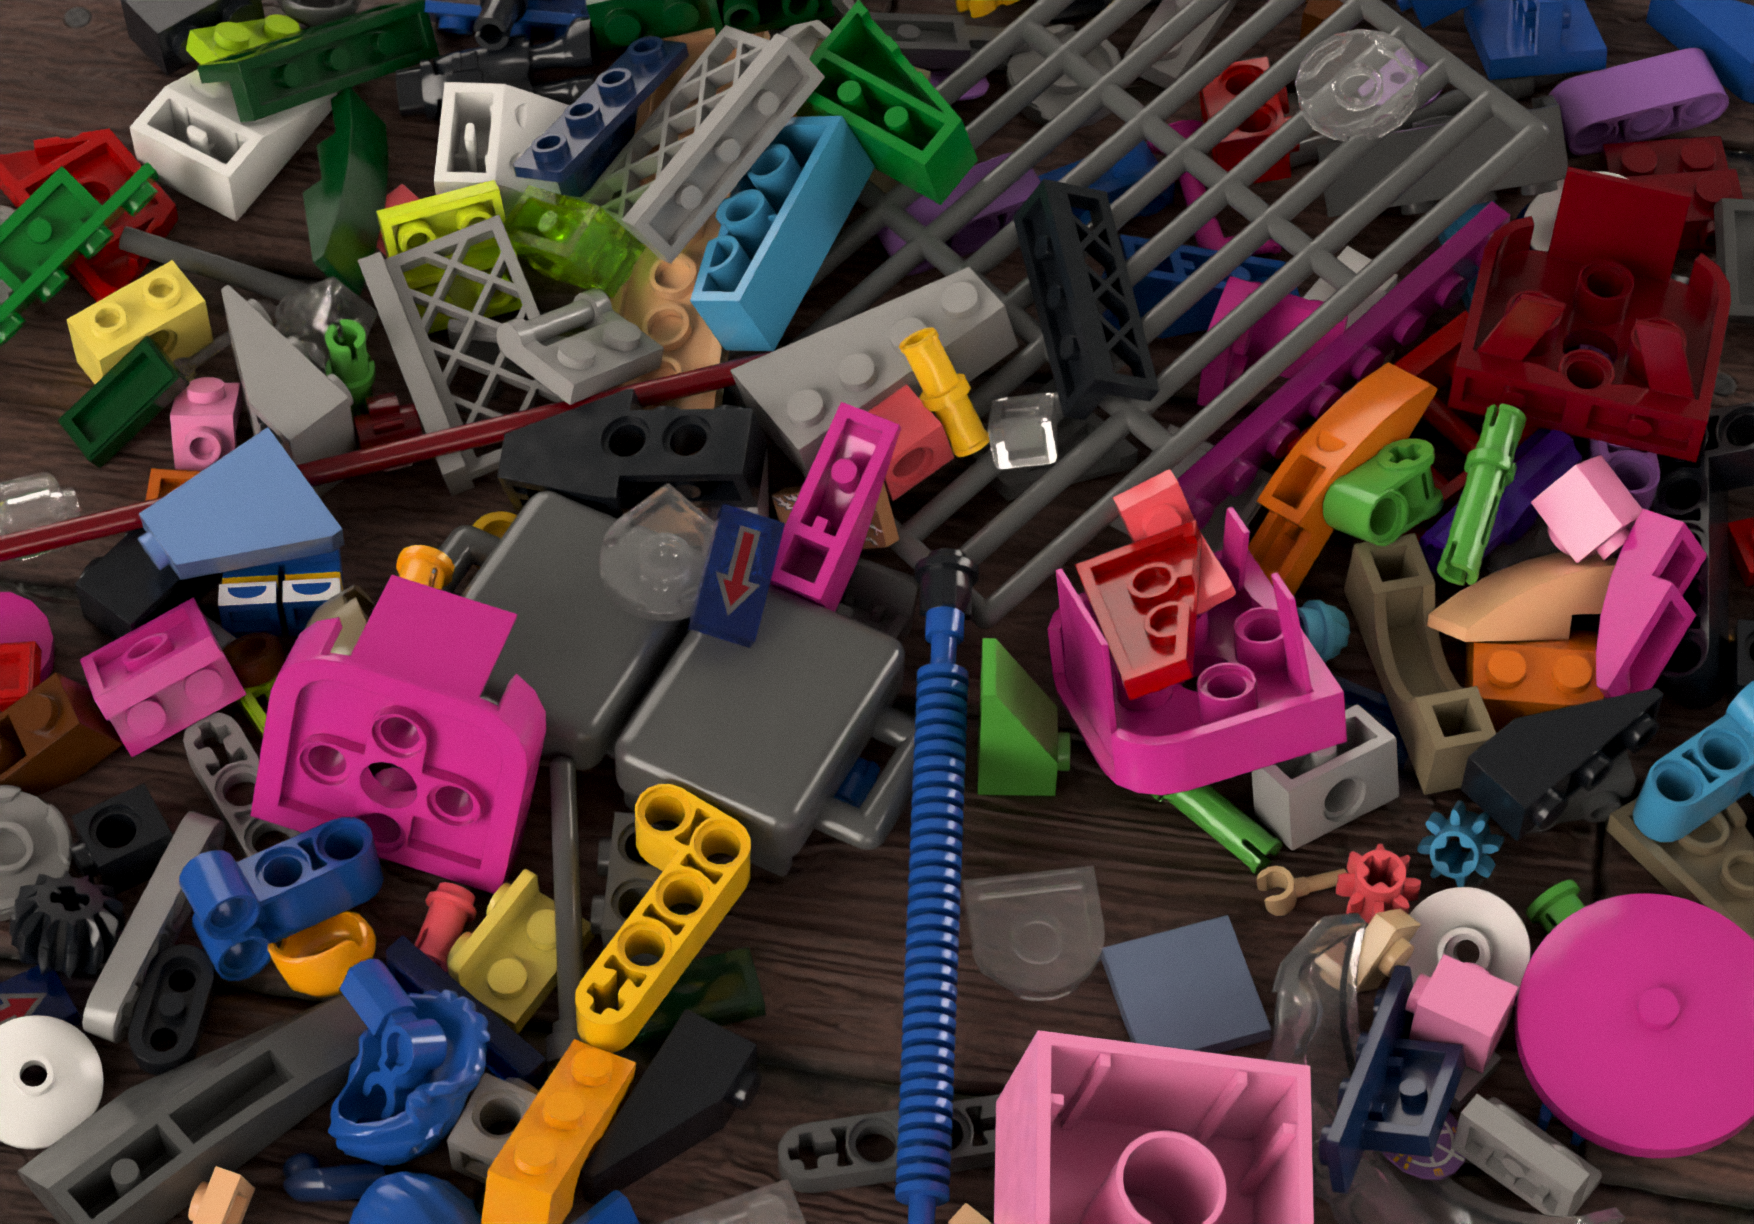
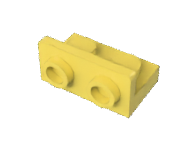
(512, 952)

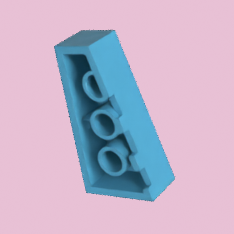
(778, 231)

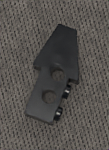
(590, 448)

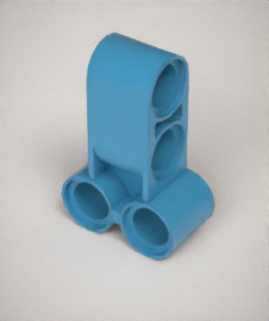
(1700, 775)

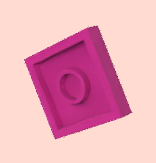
(161, 677)

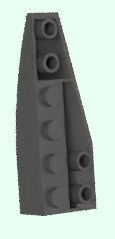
(168, 1134)

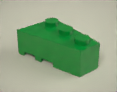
(890, 107)

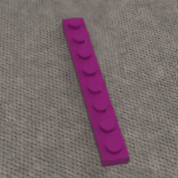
(1350, 358)

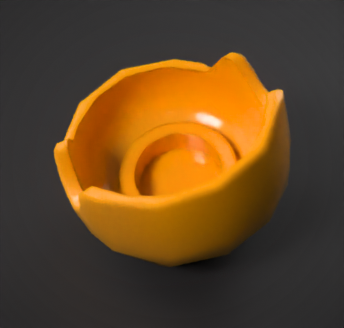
(322, 954)

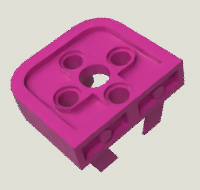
(1257, 686)
(411, 703)

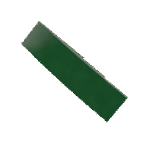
(352, 189)

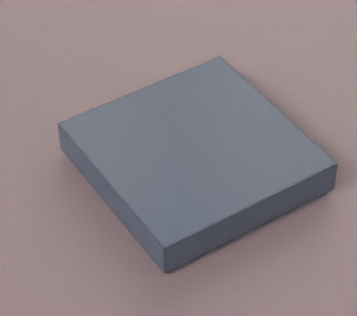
(1187, 989)

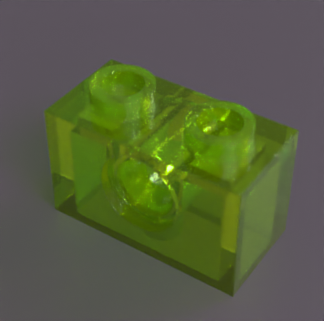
(572, 240)

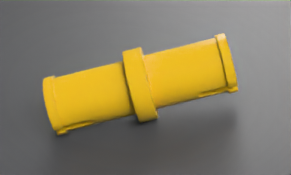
(944, 391)

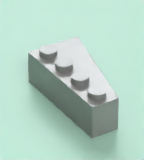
(861, 360)

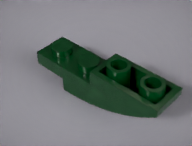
(625, 21)

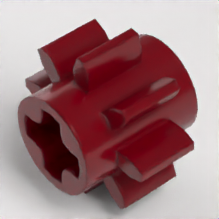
(387, 423)

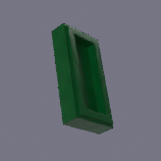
(123, 402)

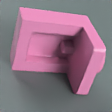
(205, 422)

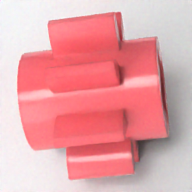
(1377, 883)

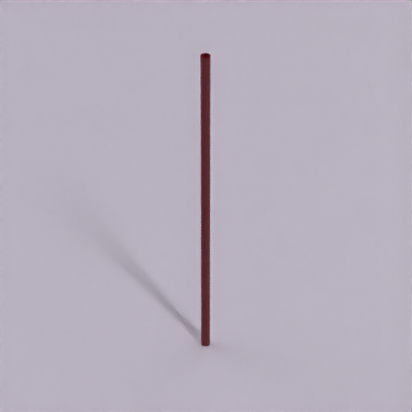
(379, 457)

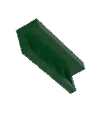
(325, 58)

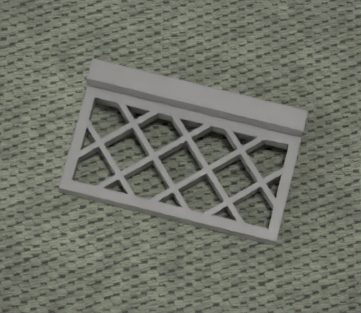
(728, 138)
(418, 354)

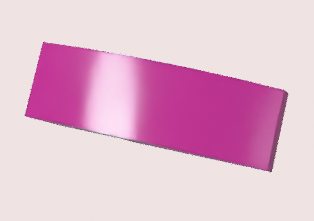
(1645, 604)

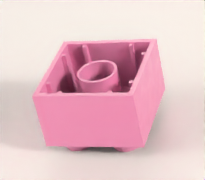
(1151, 1136)

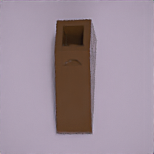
(53, 736)

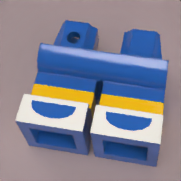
(255, 596)

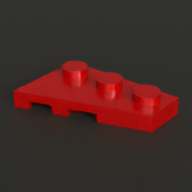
(1148, 606)

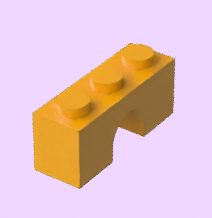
(543, 1157)

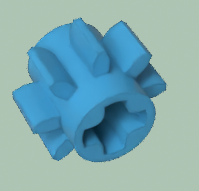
(1448, 855)

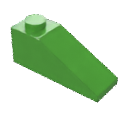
(1016, 730)

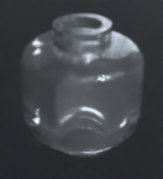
(35, 502)

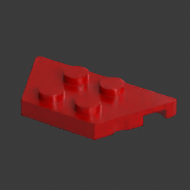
(102, 168)

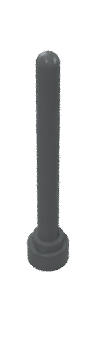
(567, 904)

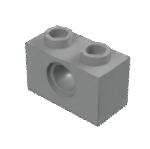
(1329, 786)

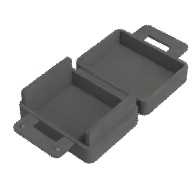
(736, 725)

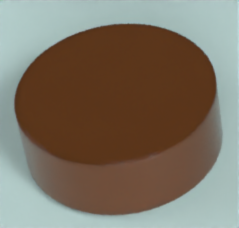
(255, 658)

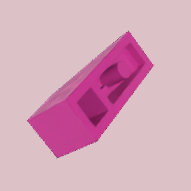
(835, 507)

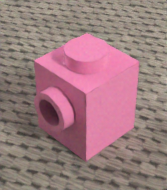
(1588, 511)
(1463, 1008)

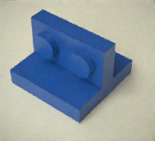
(1534, 37)

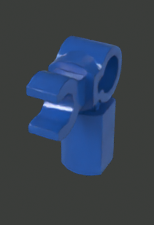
(407, 1044)

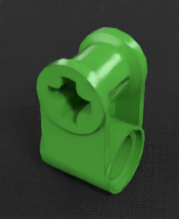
(1385, 494)

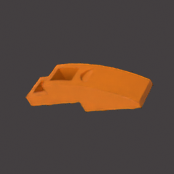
(1349, 433)

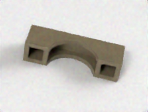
(1436, 717)

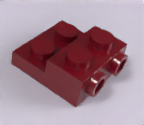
(1685, 165)

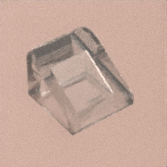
(1023, 431)

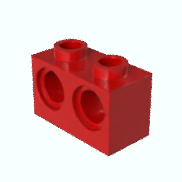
(1256, 127)

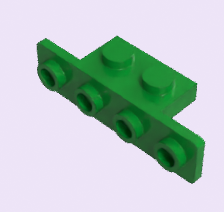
(53, 231)

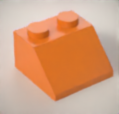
(1533, 675)

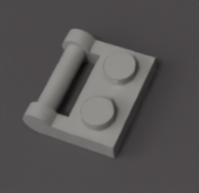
(588, 361)

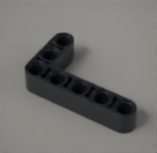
(1699, 498)

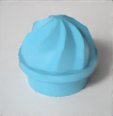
(1324, 627)

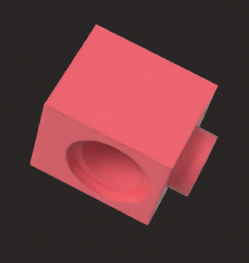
(920, 445)

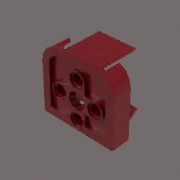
(1606, 289)

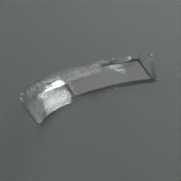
(1321, 1028)

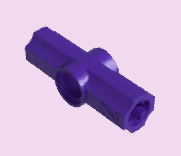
(1539, 464)

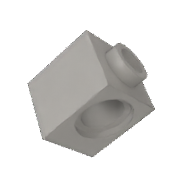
(492, 1102)

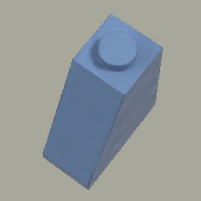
(240, 515)

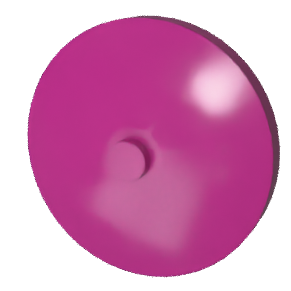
(1642, 1025)

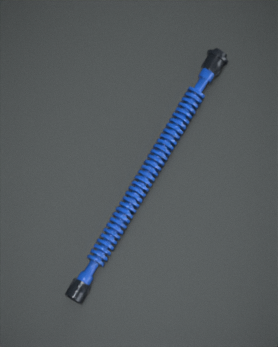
(933, 890)

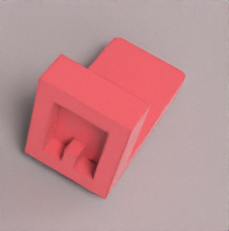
(1160, 506)

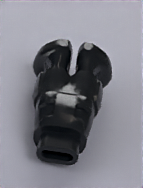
(422, 87)

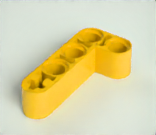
(652, 926)

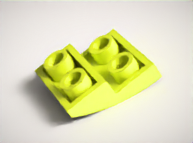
(437, 216)

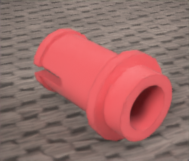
(445, 920)

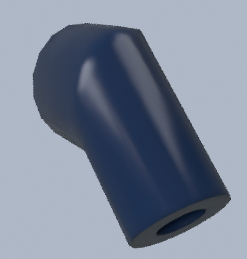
(313, 1183)

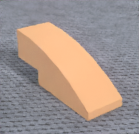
(1526, 600)

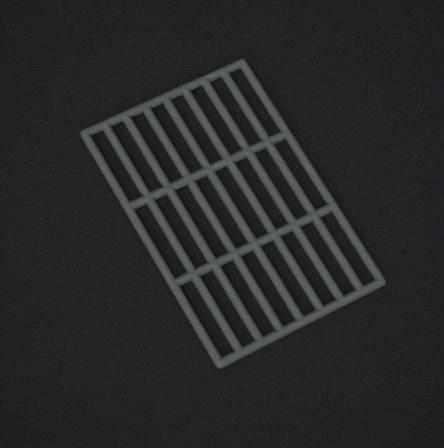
(1223, 189)

